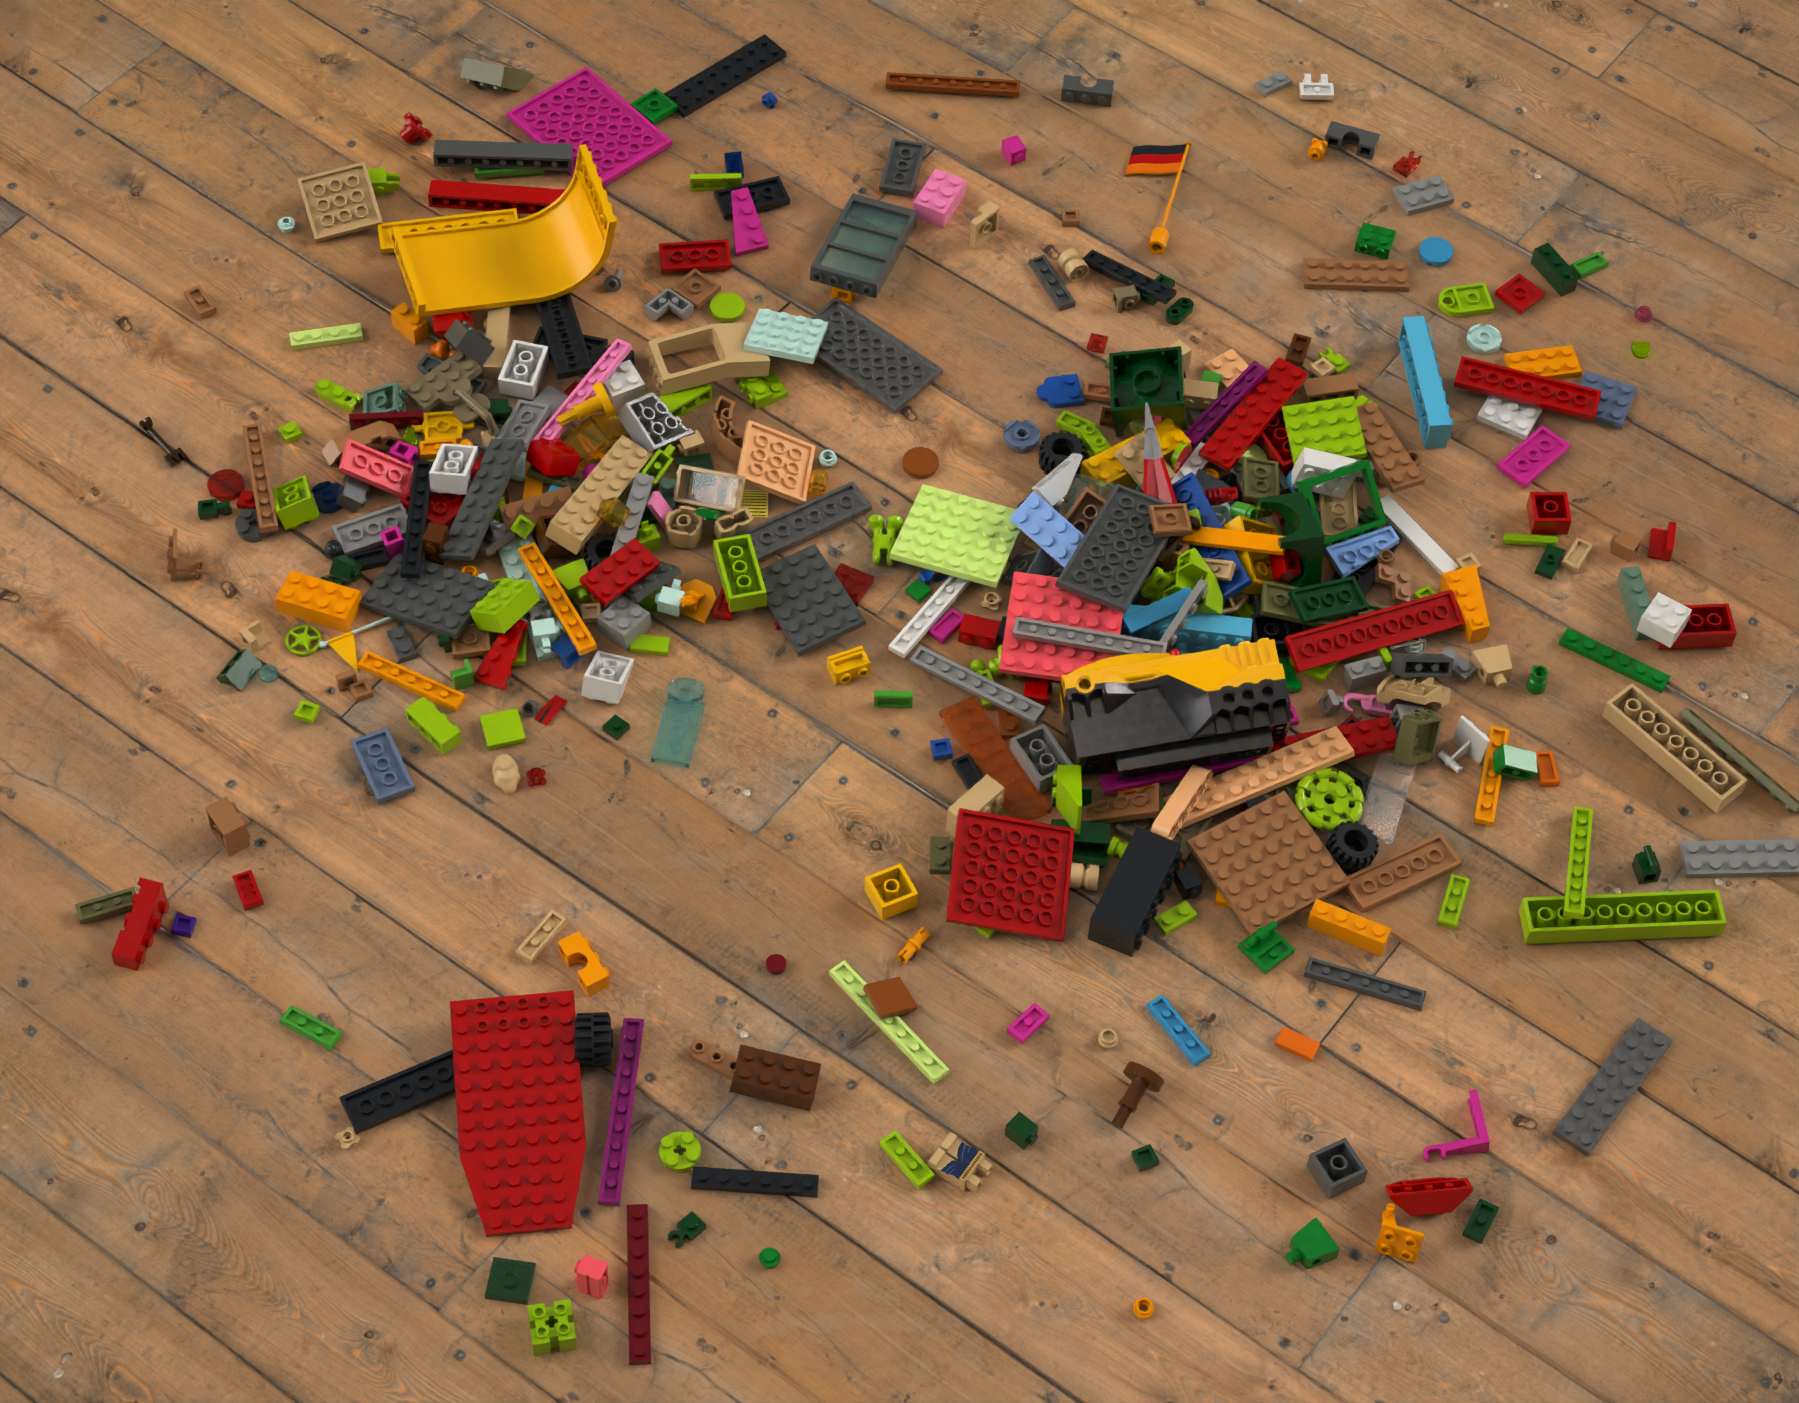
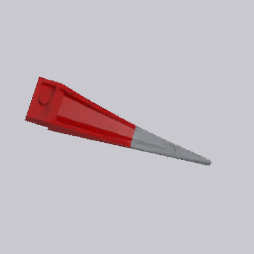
(1155, 477)

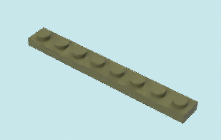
(1735, 755)

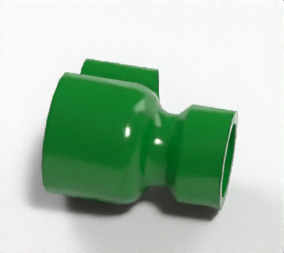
(1537, 680)

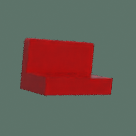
(1662, 542)

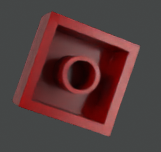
(553, 457)
(1549, 513)

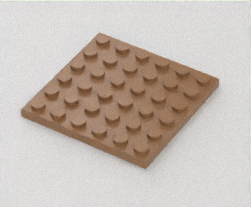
(1268, 862)

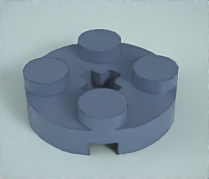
(1018, 443)

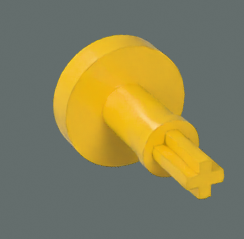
(588, 407)

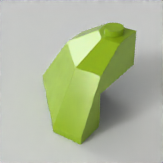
(1187, 574)

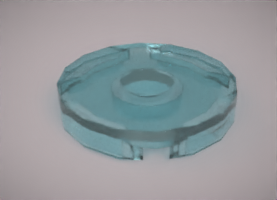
(685, 691)

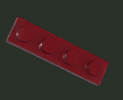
(399, 419)

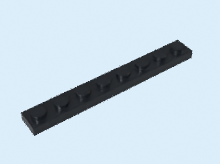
(416, 520)

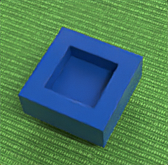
(941, 749)

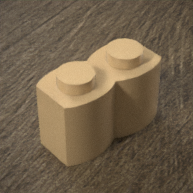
(732, 524)

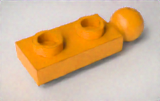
(430, 448)

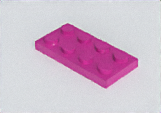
(1533, 456)

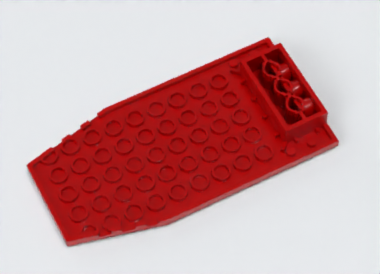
(519, 1109)

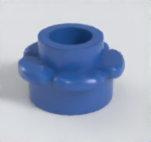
(769, 100)

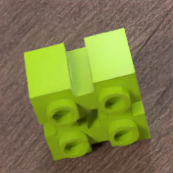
(563, 1330)

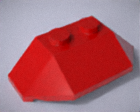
(1429, 1195)

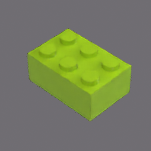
(504, 605)

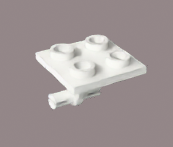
(1470, 741)

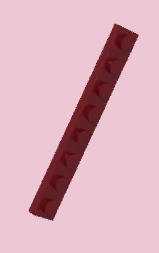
(638, 1285)

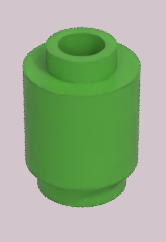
(1243, 509)

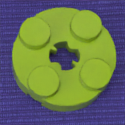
(676, 1141)

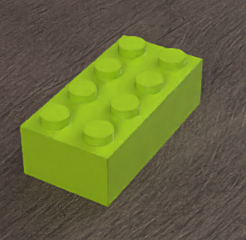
(739, 573)

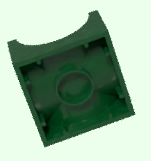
(1147, 377)
(1301, 535)

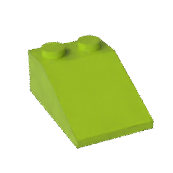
(295, 503)
(1069, 794)

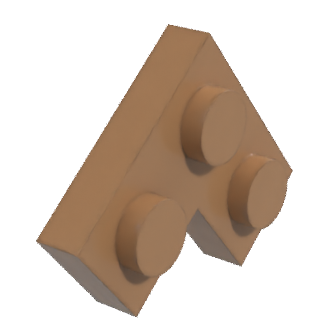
(1398, 581)

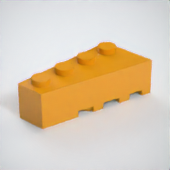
(1470, 599)

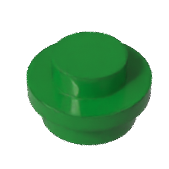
(769, 1258)

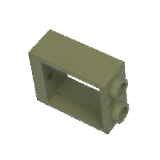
(1427, 739)

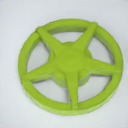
(303, 640)

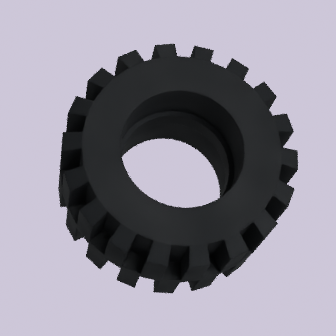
(1058, 444)
(597, 548)
(1359, 838)

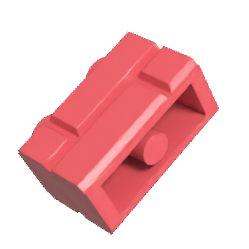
(592, 1276)

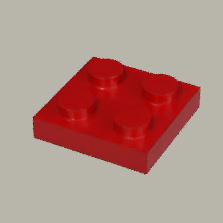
(1519, 294)

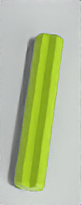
(1529, 539)

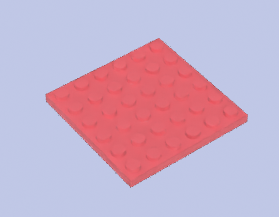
(1039, 599)

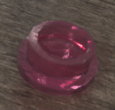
(1643, 314)

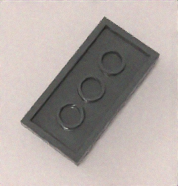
(902, 167)

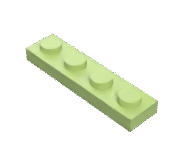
(326, 336)

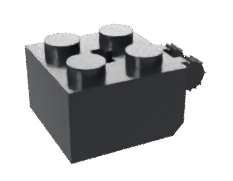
(1273, 629)

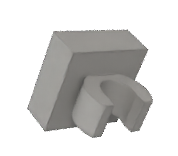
(1330, 703)

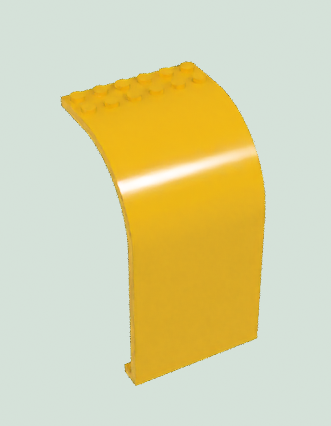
(511, 259)

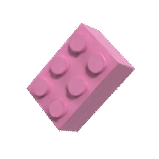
(939, 198)

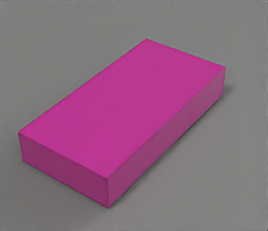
(946, 626)

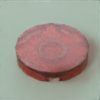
(225, 485)

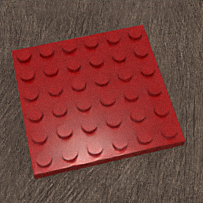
(1010, 875)

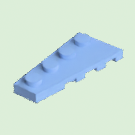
(1358, 551)

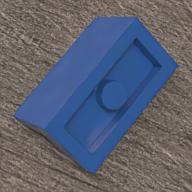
(567, 651)

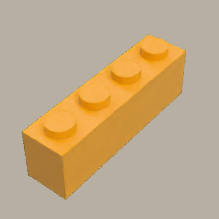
(1348, 927)

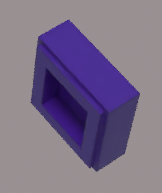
(183, 925)

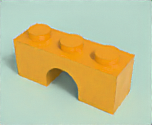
(577, 950)

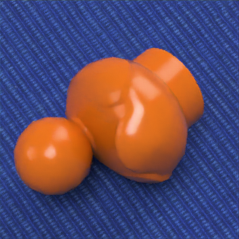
(442, 350)

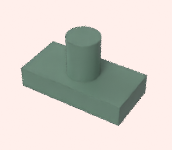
(666, 490)

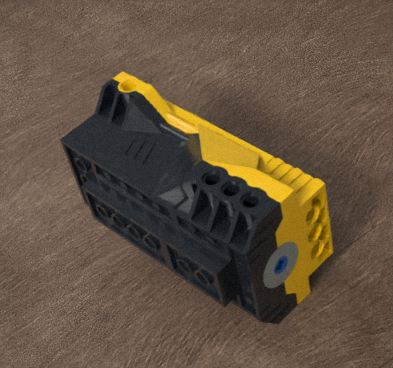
(1175, 709)

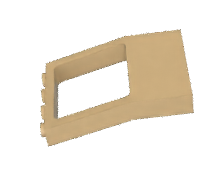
(728, 343)

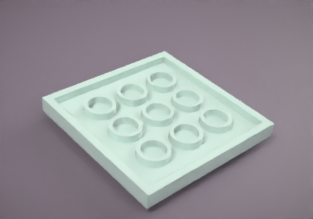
(785, 336)

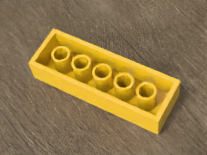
(1107, 468)

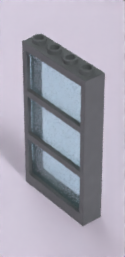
(863, 245)

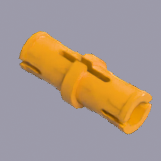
(913, 945)

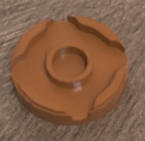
(920, 462)

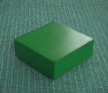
(918, 590)

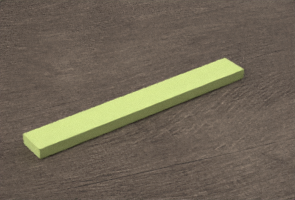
(893, 1027)

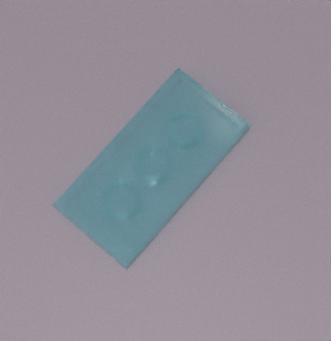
(677, 733)

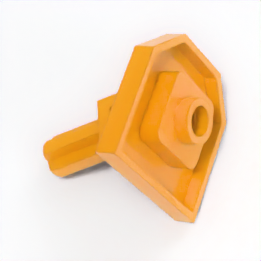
(698, 600)

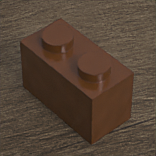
(433, 541)

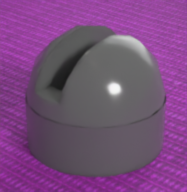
(527, 707)

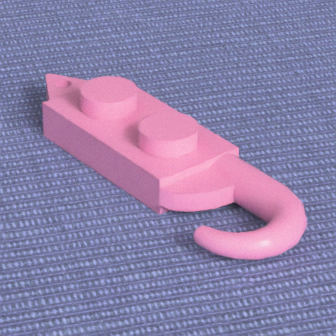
(1371, 705)

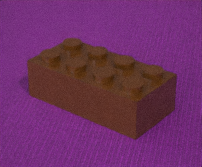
(775, 1077)

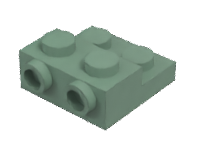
(384, 399)

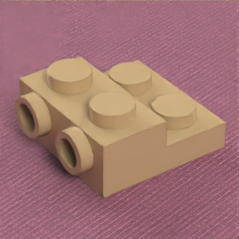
(985, 224)

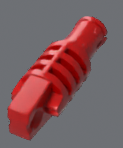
(1221, 495)

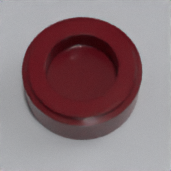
(775, 964)

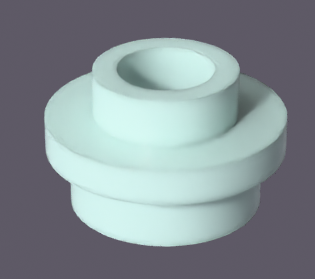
(286, 224)
(827, 458)

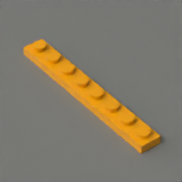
(557, 599)

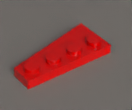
(499, 660)

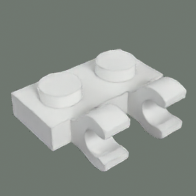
(1316, 91)

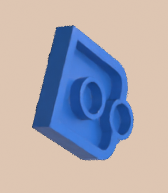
(1061, 391)

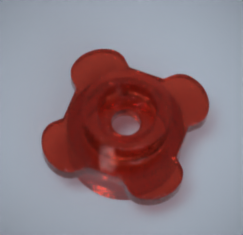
(536, 772)

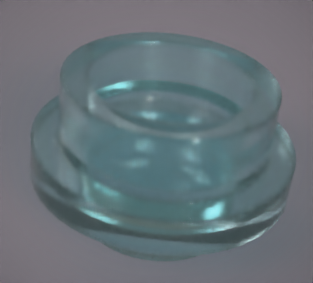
(268, 673)

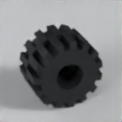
(593, 1039)

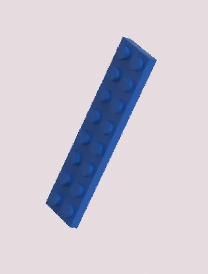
(1189, 491)

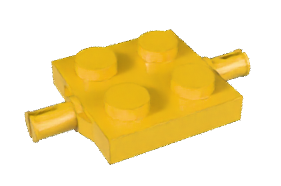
(442, 426)

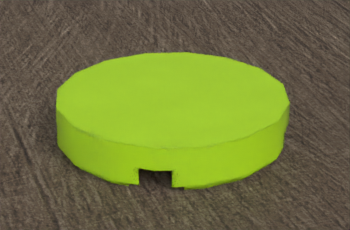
(727, 307)

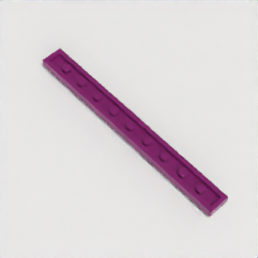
(621, 1112)

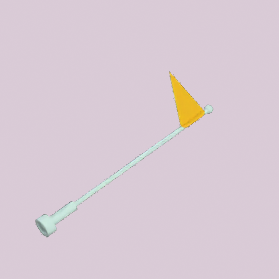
(345, 643)

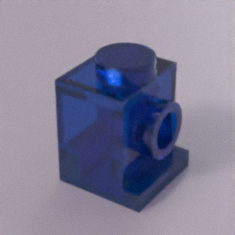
(733, 163)

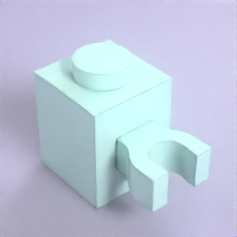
(669, 598)
(544, 633)

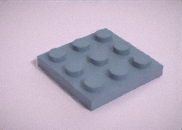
(1614, 399)

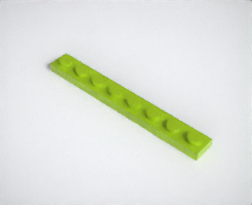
(1578, 863)

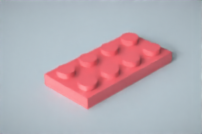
(376, 468)

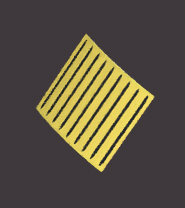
(756, 502)

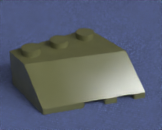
(494, 74)

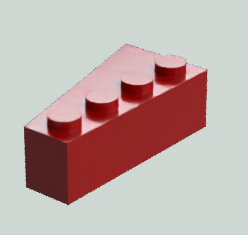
(140, 924)

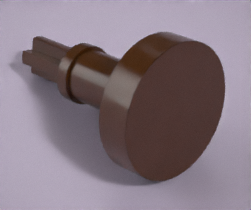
(1142, 1079)

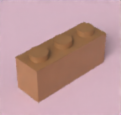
(1329, 387)

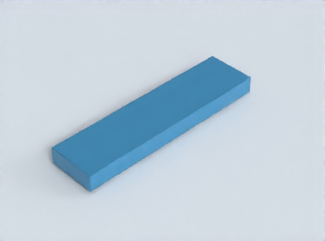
(1156, 611)
(1178, 1030)

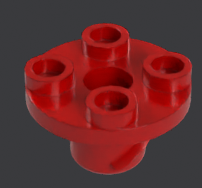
(413, 130)

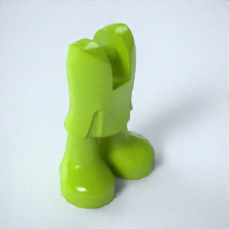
(884, 542)

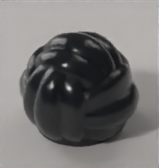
(333, 549)

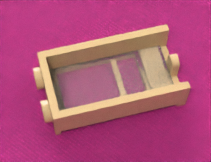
(709, 488)

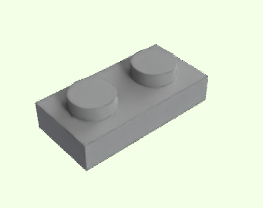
(1273, 84)
(1461, 667)

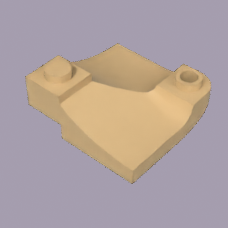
(1412, 689)

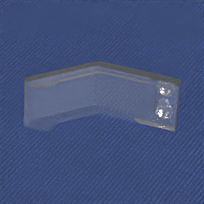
(1386, 796)

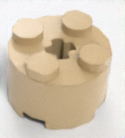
(684, 527)

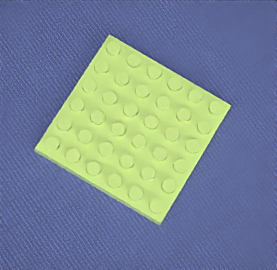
(957, 536)

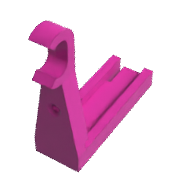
(1468, 1145)

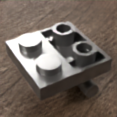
(495, 538)

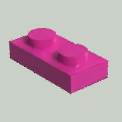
(1028, 1023)

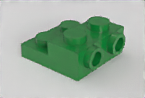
(1375, 240)

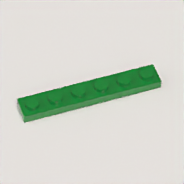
(1614, 660)

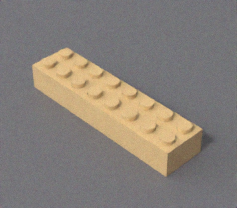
(610, 478)
(1674, 748)

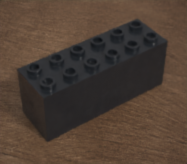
(1135, 892)

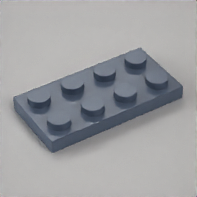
(382, 765)

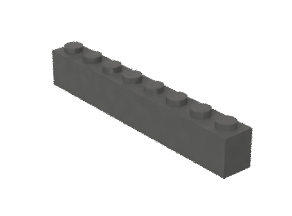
(503, 155)

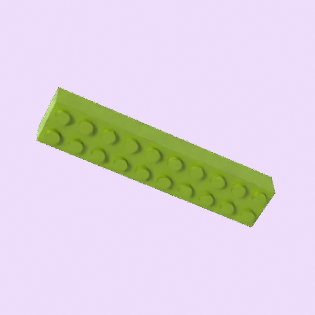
(1624, 917)

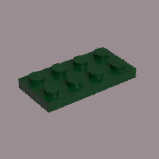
(1328, 600)

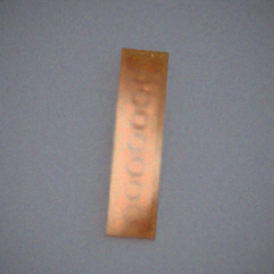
(993, 757)

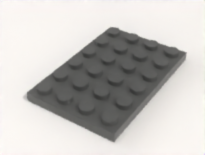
(809, 600)
(434, 602)

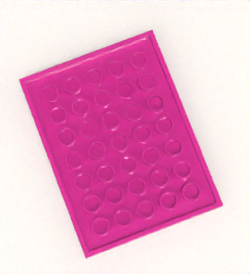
(593, 114)

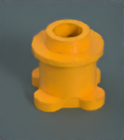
(1317, 149)

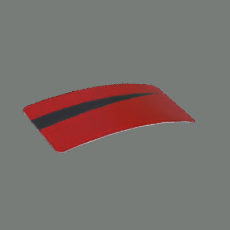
(550, 710)

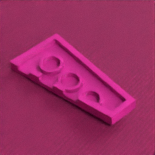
(747, 226)

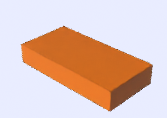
(1547, 769)
(1297, 1044)

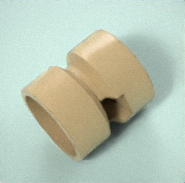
(1073, 264)
(1084, 876)

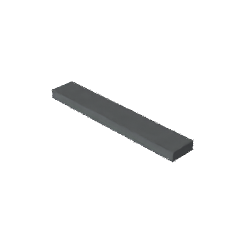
(1365, 984)

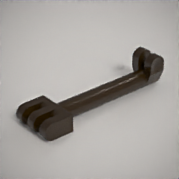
(172, 454)
(1164, 557)

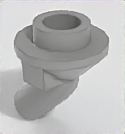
(613, 282)

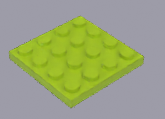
(1326, 427)

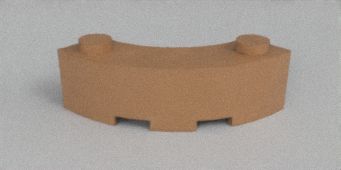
(724, 434)

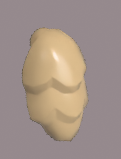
(506, 773)

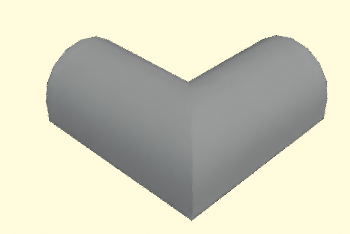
(667, 301)

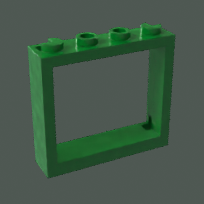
(1372, 491)

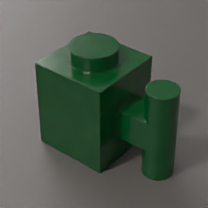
(1646, 866)

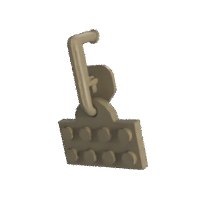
(451, 386)

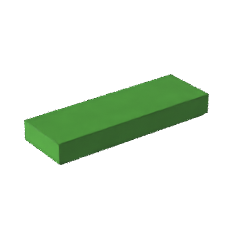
(311, 1027)

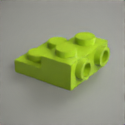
(762, 389)

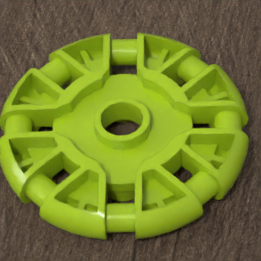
(1325, 789)

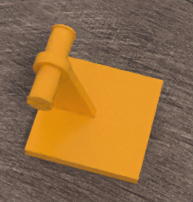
(1397, 1240)

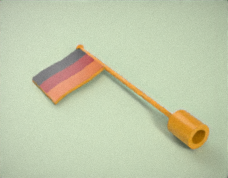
(1159, 161)

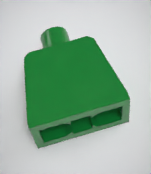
(1312, 1246)

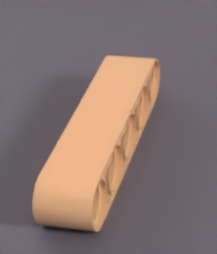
(1182, 802)

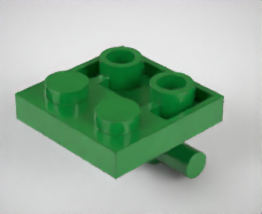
(1266, 948)

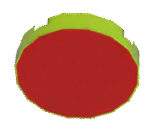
(1180, 456)

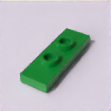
(710, 513)

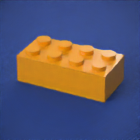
(318, 601)

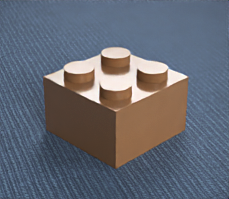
(228, 826)

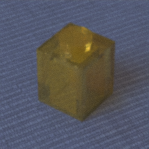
(613, 512)

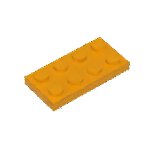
(1547, 362)

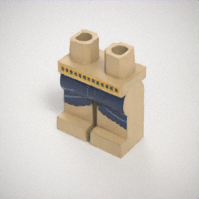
(959, 1164)

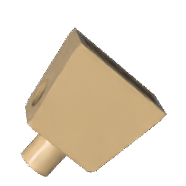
(1493, 665)

